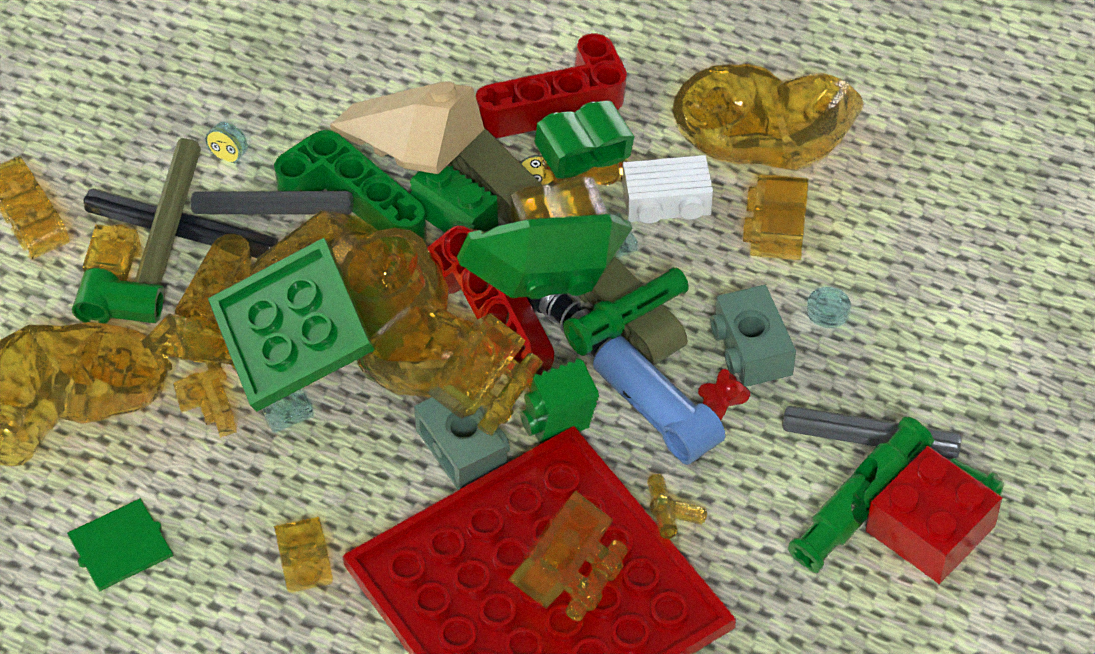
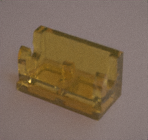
(188, 340)

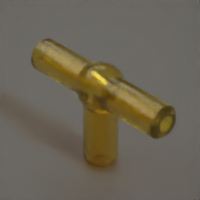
(668, 509)

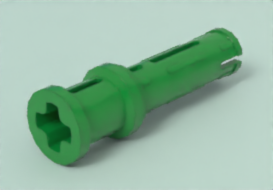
(610, 318)

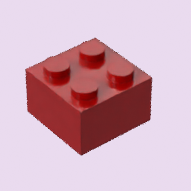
(933, 514)

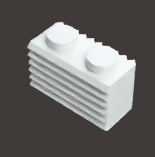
(667, 188)

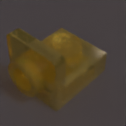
(113, 250)
(207, 393)
(303, 554)

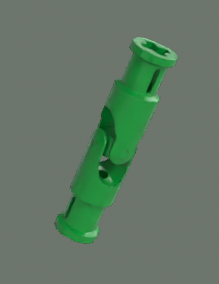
(835, 519)

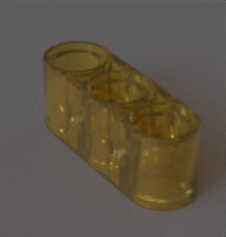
(29, 210)
(222, 267)

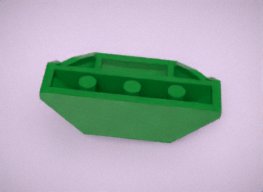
(545, 254)

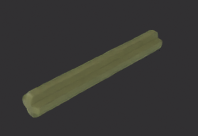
(168, 212)

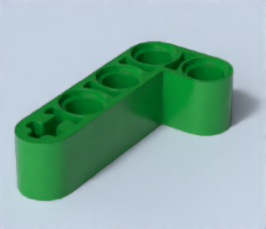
(334, 164)

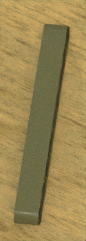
(498, 171)

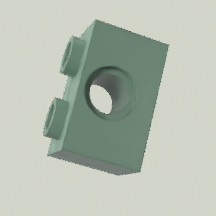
(753, 336)
(460, 457)

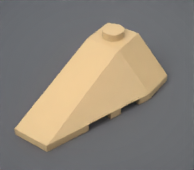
(415, 126)

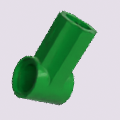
(106, 297)

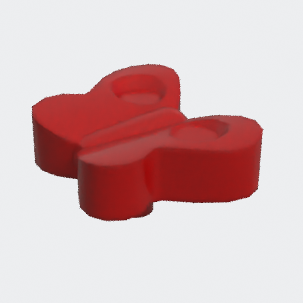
(723, 393)

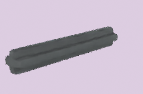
(271, 202)
(859, 429)

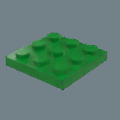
(290, 324)

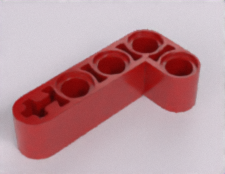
(521, 103)
(491, 300)

